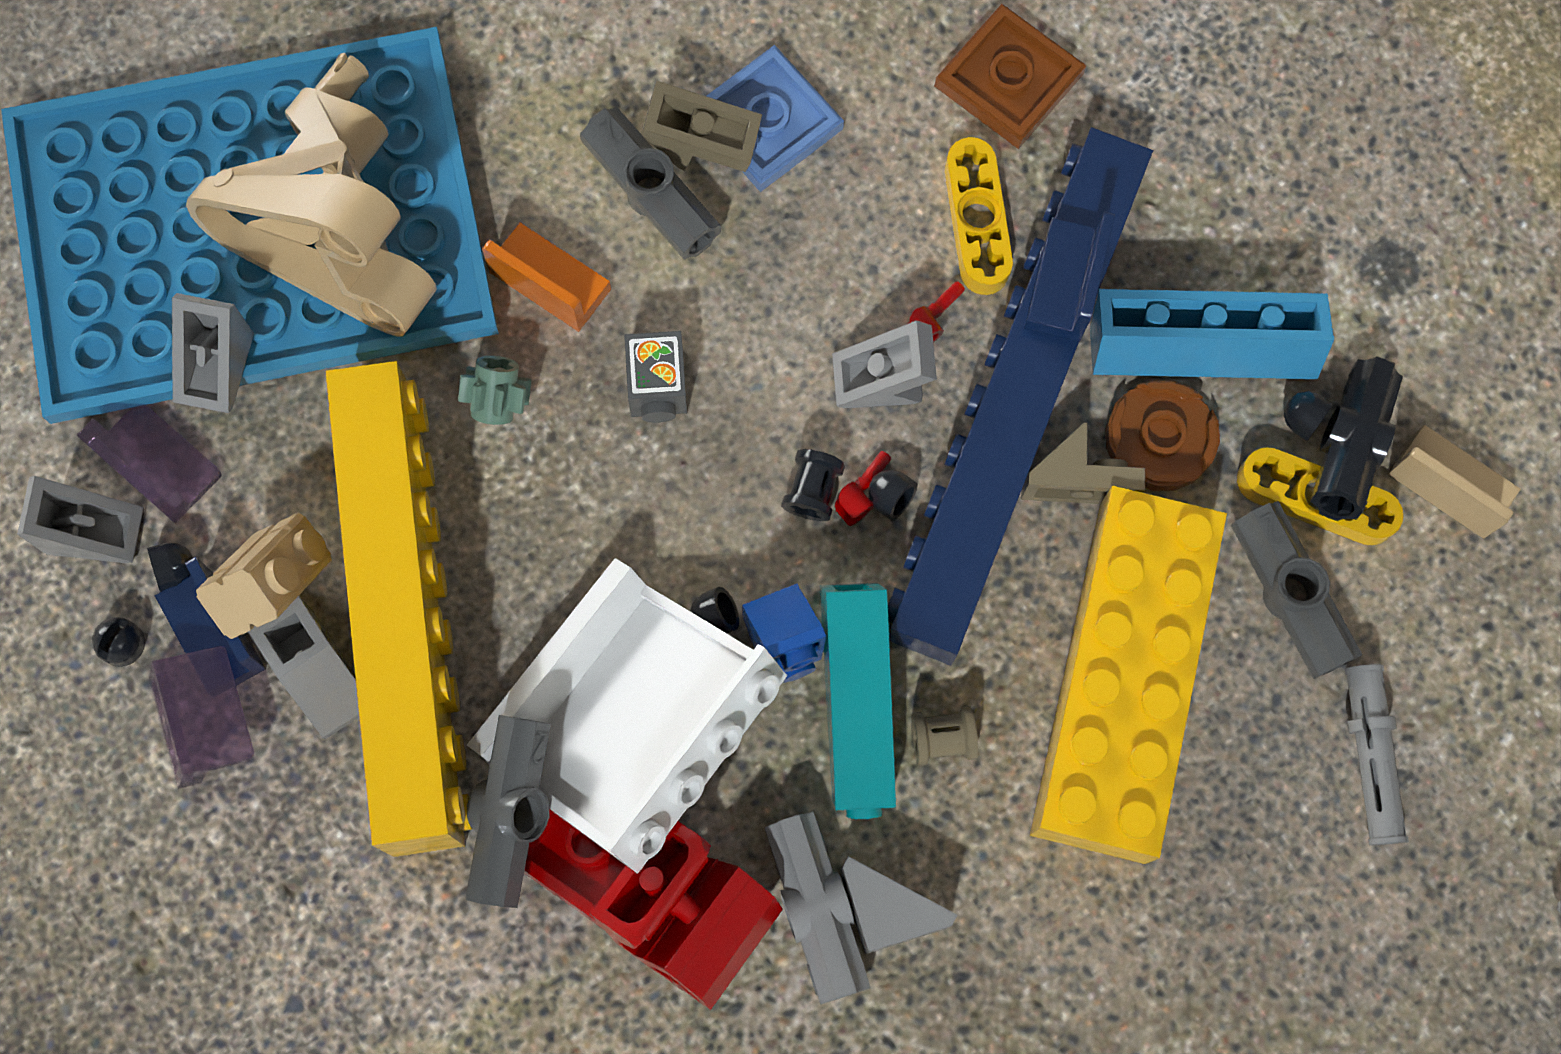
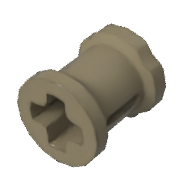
(944, 735)

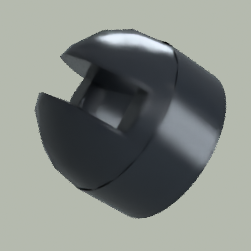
(1305, 413)
(891, 492)
(169, 564)
(717, 609)
(125, 647)

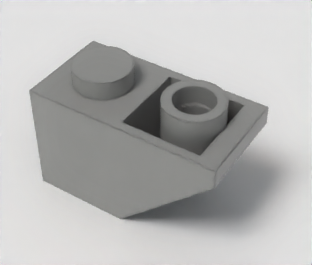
(310, 667)

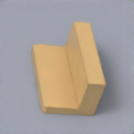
(1455, 482)

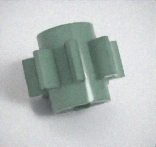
(494, 390)

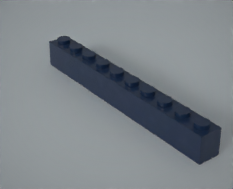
(1007, 422)

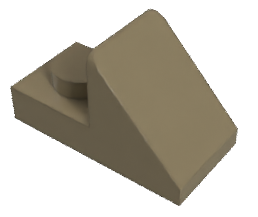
(700, 126)
(1068, 478)

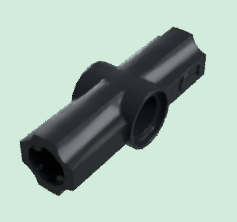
(1357, 439)

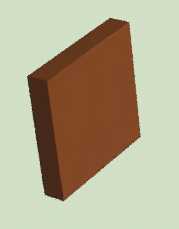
(1010, 76)

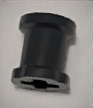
(813, 485)

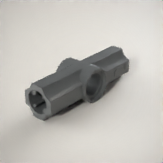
(668, 206)
(1312, 624)
(508, 811)

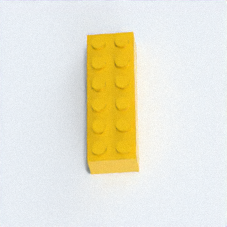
(1129, 676)

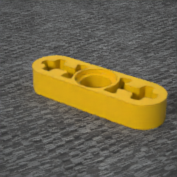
(988, 194)
(1283, 470)

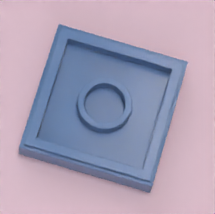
(792, 111)

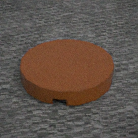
(1164, 431)

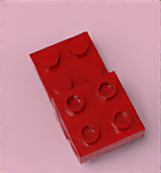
(678, 915)

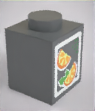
(655, 375)

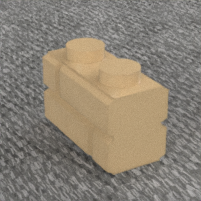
(264, 576)

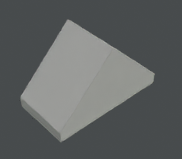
(207, 352)
(78, 522)
(887, 910)

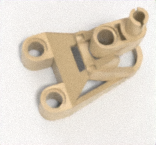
(330, 209)

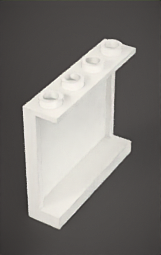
(637, 712)

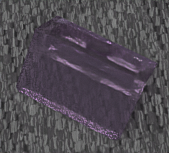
(153, 460)
(200, 714)

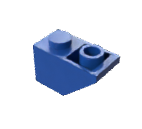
(787, 630)

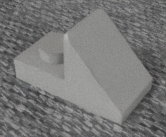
(886, 368)

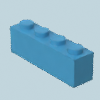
(1210, 334)

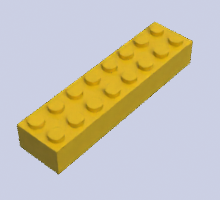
(396, 612)

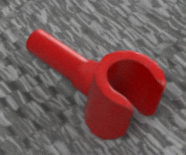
(934, 310)
(852, 500)

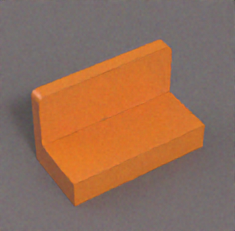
(547, 276)

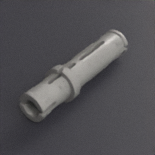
(1376, 754)

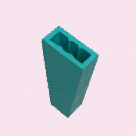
(858, 698)

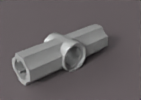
(817, 907)

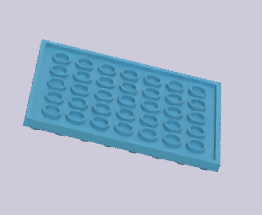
(111, 237)

